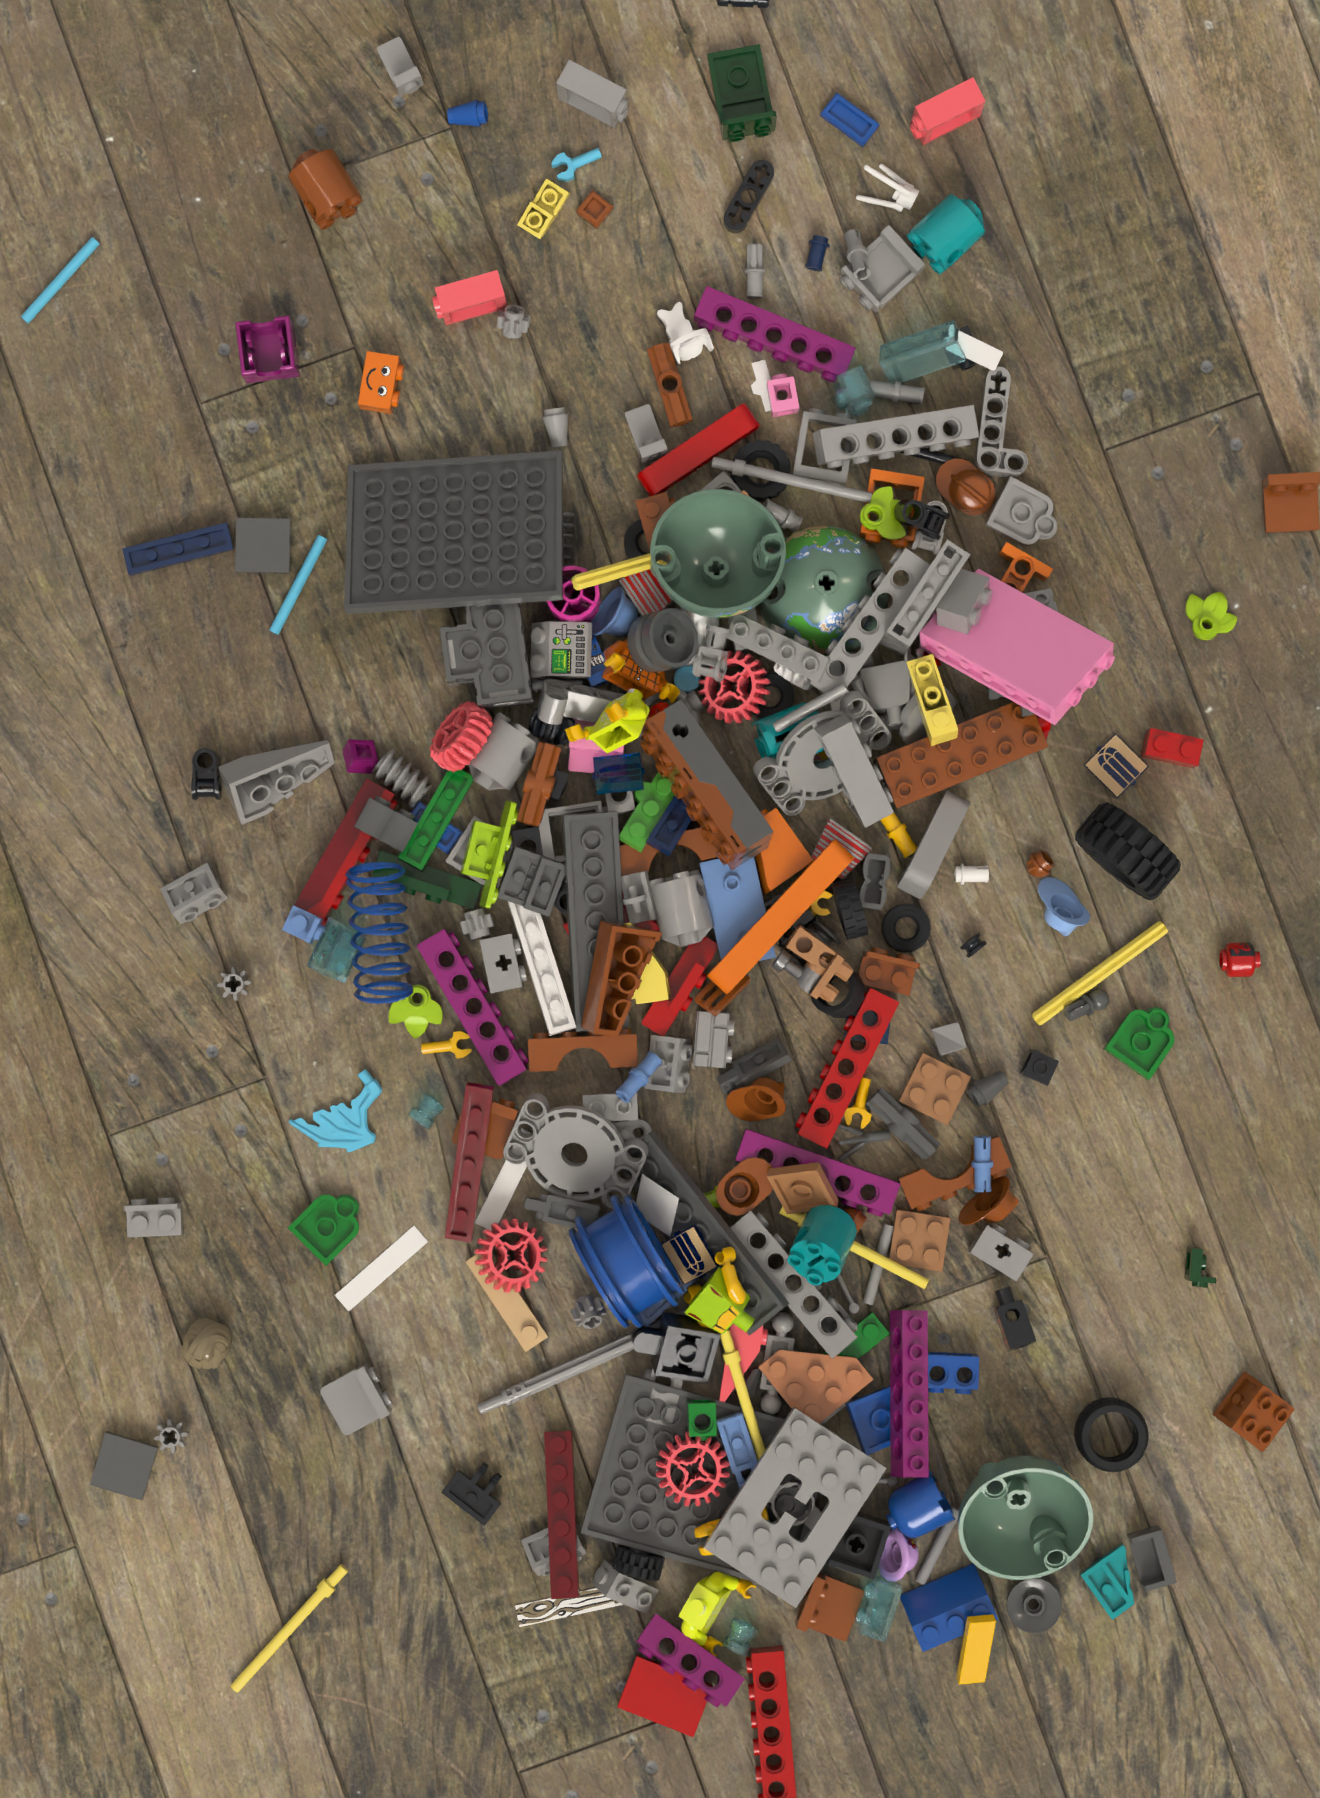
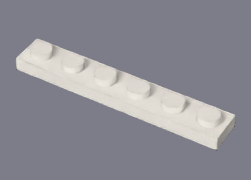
(542, 969)

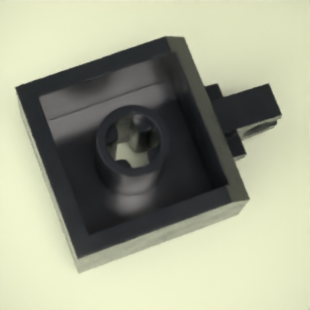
(864, 1557)

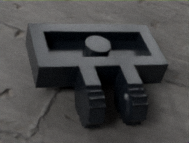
(471, 1496)

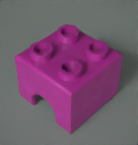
(267, 350)

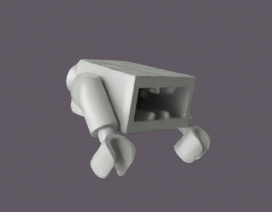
(887, 687)

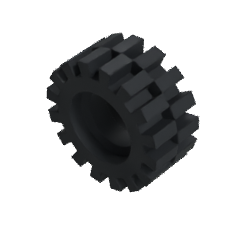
(638, 1563)

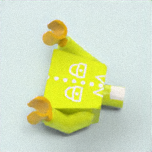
(617, 724)
(706, 1603)

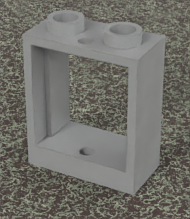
(592, 94)
(825, 475)
(545, 828)

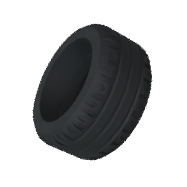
(1135, 1450)

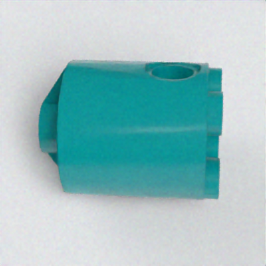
(947, 232)
(822, 1244)

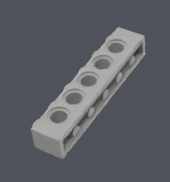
(960, 419)
(901, 560)
(831, 1342)

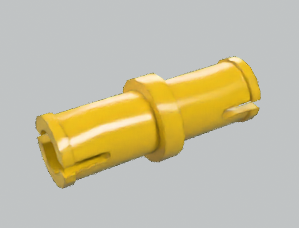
(897, 831)

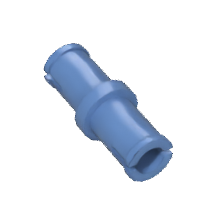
(638, 1077)
(982, 1163)

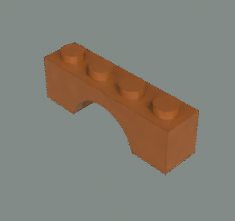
(635, 861)
(547, 1052)
(922, 1188)

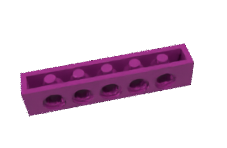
(715, 301)
(431, 950)
(885, 1188)
(909, 1393)

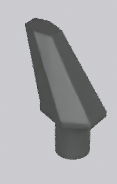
(751, 1381)

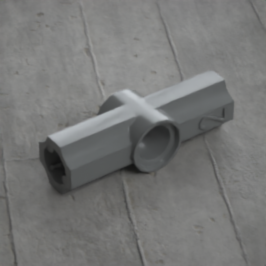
(902, 1123)

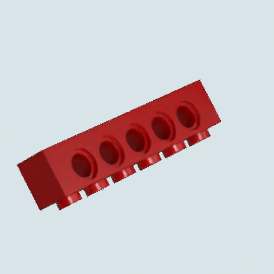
(823, 1132)
(771, 1660)

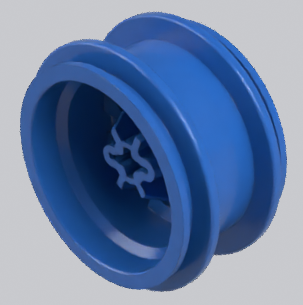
(626, 1261)

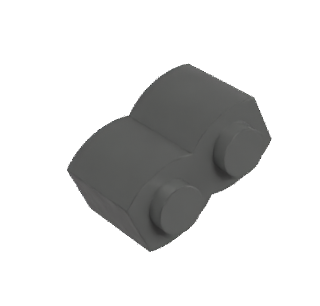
(386, 824)
(874, 873)

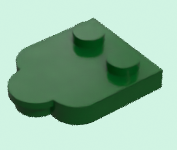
(1142, 1041)
(327, 1225)

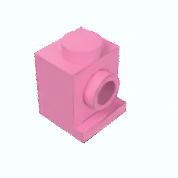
(785, 384)

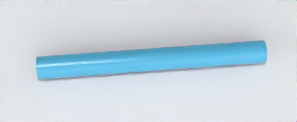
(60, 280)
(298, 584)

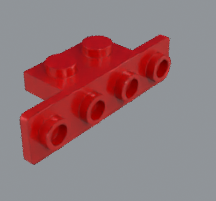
(682, 980)

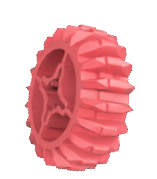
(717, 700)
(461, 736)
(519, 1263)
(686, 1481)

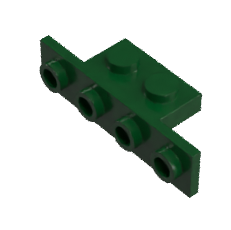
(432, 882)

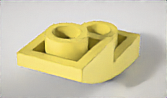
(543, 209)

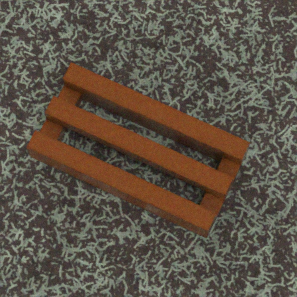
(710, 987)

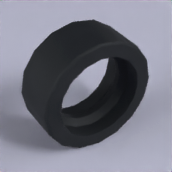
(849, 1004)

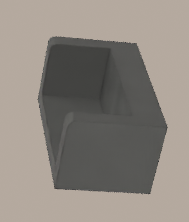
(1151, 1558)

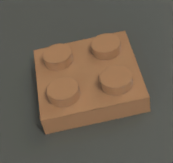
(934, 1089)
(801, 1187)
(919, 1240)

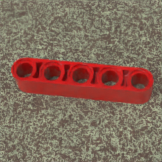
(698, 450)

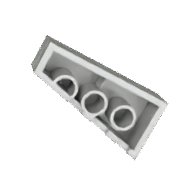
(854, 770)

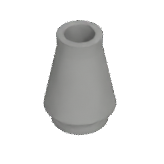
(556, 425)

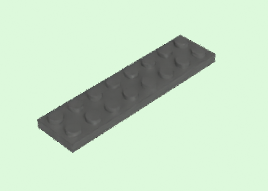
(591, 892)
(696, 1209)

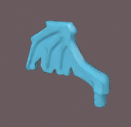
(344, 1125)

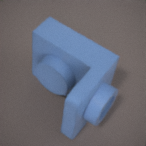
(304, 925)

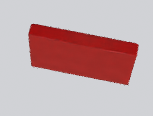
(662, 1697)

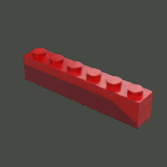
(344, 851)

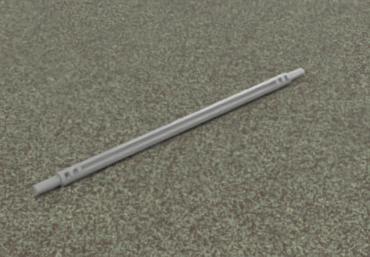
(566, 1370)

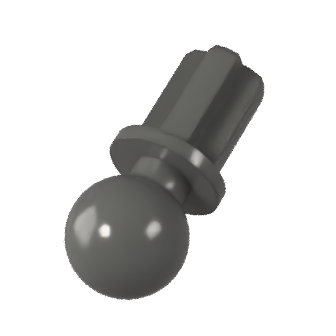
(1096, 1000)

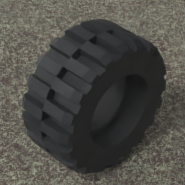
(1128, 851)

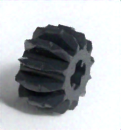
(549, 732)

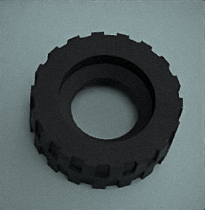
(775, 455)
(849, 908)

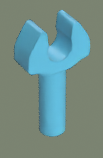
(574, 163)

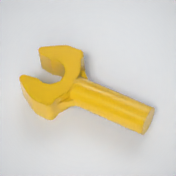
(450, 1045)
(859, 1106)

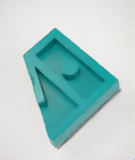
(1110, 1581)

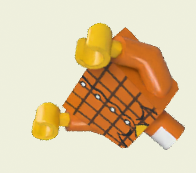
(628, 675)

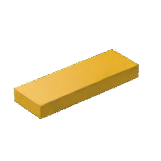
(976, 1649)

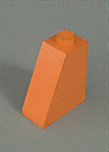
(783, 856)

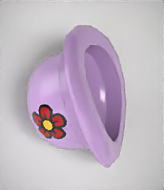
(898, 1556)

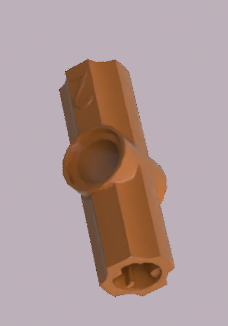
(665, 369)
(539, 784)

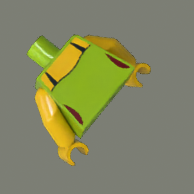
(721, 1298)

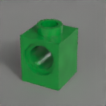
(698, 1407)

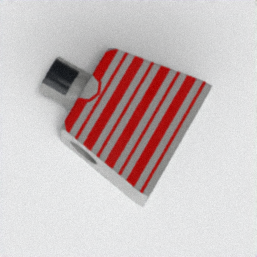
(645, 592)
(852, 843)

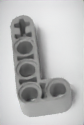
(997, 422)
(572, 701)
(933, 845)

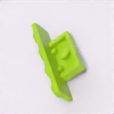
(486, 852)

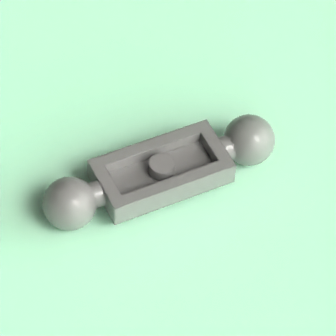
(782, 1324)

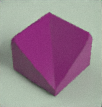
(360, 756)

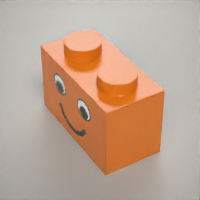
(380, 382)

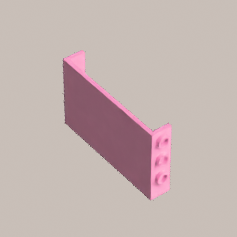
(1024, 652)

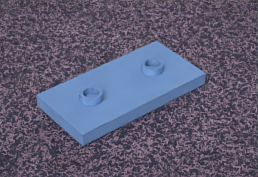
(733, 901)

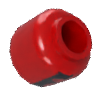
(1239, 959)

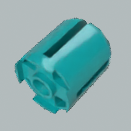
(767, 734)

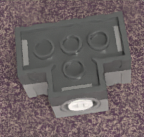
(490, 655)

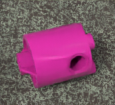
(581, 608)

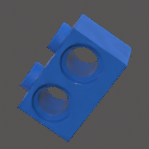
(951, 1364)

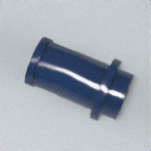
(816, 253)

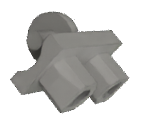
(638, 897)

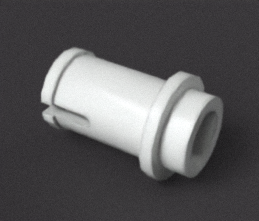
(971, 874)

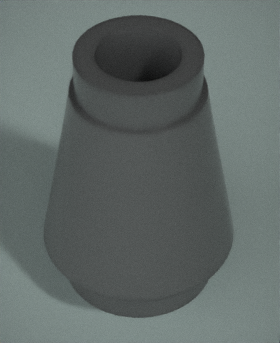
(987, 1088)

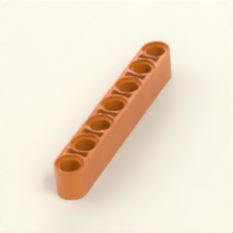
(780, 916)

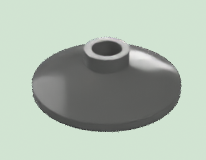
(1043, 1615)

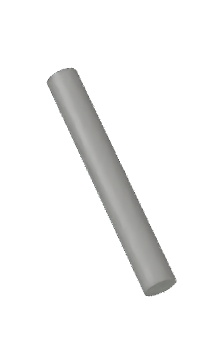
(810, 707)
(876, 1270)
(936, 1549)

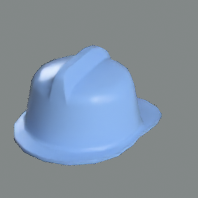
(1062, 907)

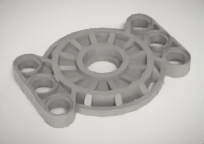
(796, 754)
(574, 1125)

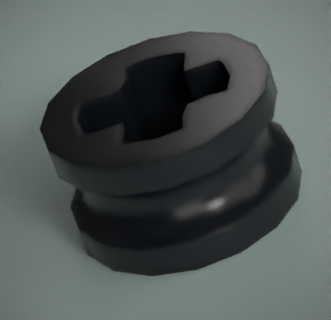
(973, 945)

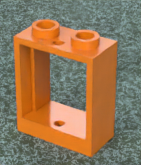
(899, 481)

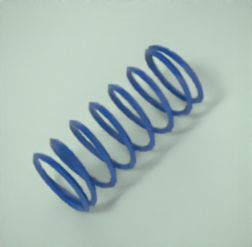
(374, 930)

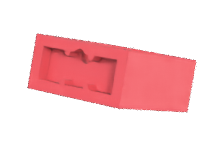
(947, 111)
(469, 298)

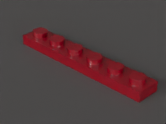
(469, 1162)
(561, 1515)

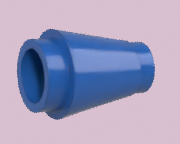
(468, 114)

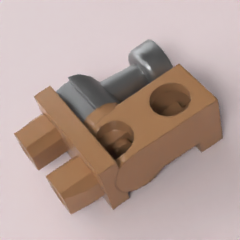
(820, 965)

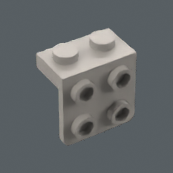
(356, 1399)

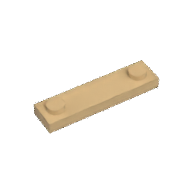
(511, 1308)

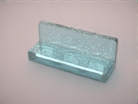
(921, 353)

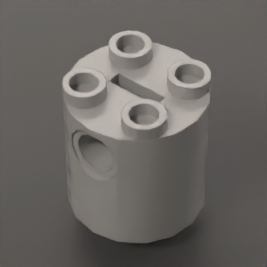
(503, 755)
(682, 908)

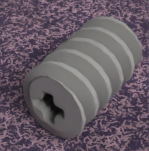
(401, 778)

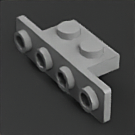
(778, 647)

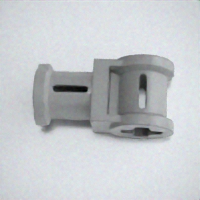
(712, 654)

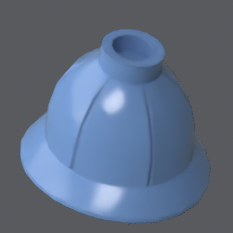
(614, 614)

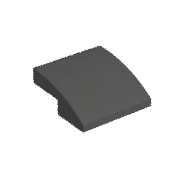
(531, 880)

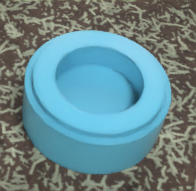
(685, 679)

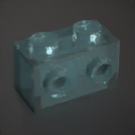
(853, 391)
(334, 952)
(879, 1608)

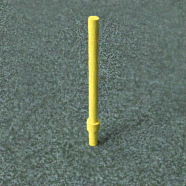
(872, 1256)
(732, 1358)
(324, 1589)

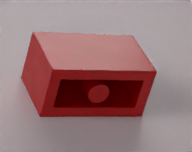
(1172, 748)

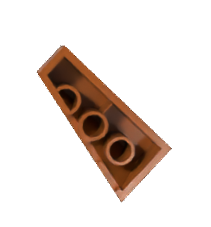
(616, 974)

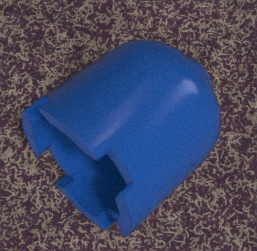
(919, 1507)

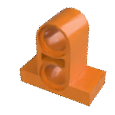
(1034, 566)

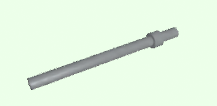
(740, 468)

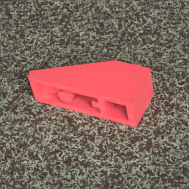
(748, 1349)

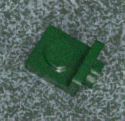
(1194, 1264)

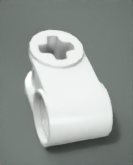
(927, 545)

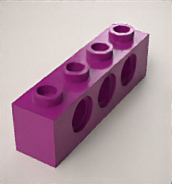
(728, 1679)

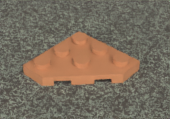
(815, 1380)

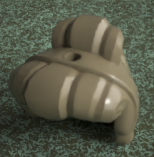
(206, 1343)

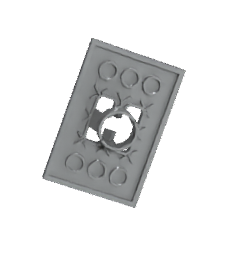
(766, 1548)

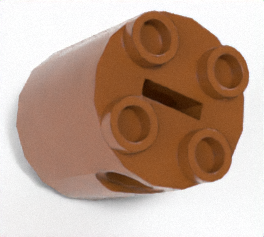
(324, 187)

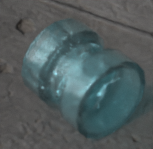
(426, 1110)
(740, 1636)

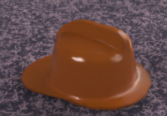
(965, 486)
(757, 1101)
(744, 1186)
(991, 1205)

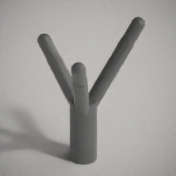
(863, 1139)

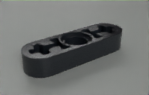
(752, 176)

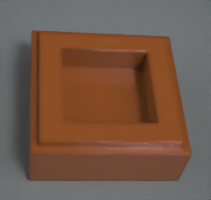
(594, 209)

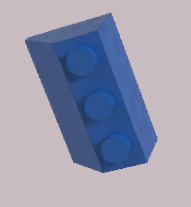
(942, 1606)

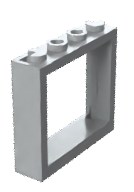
(924, 598)

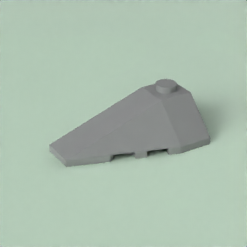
(265, 778)

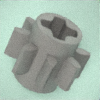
(513, 321)
(477, 924)
(229, 978)
(588, 1312)
(163, 1436)

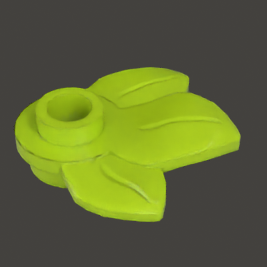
(883, 506)
(1211, 612)
(416, 1015)

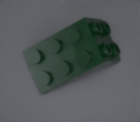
(741, 93)

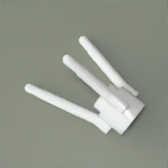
(904, 194)

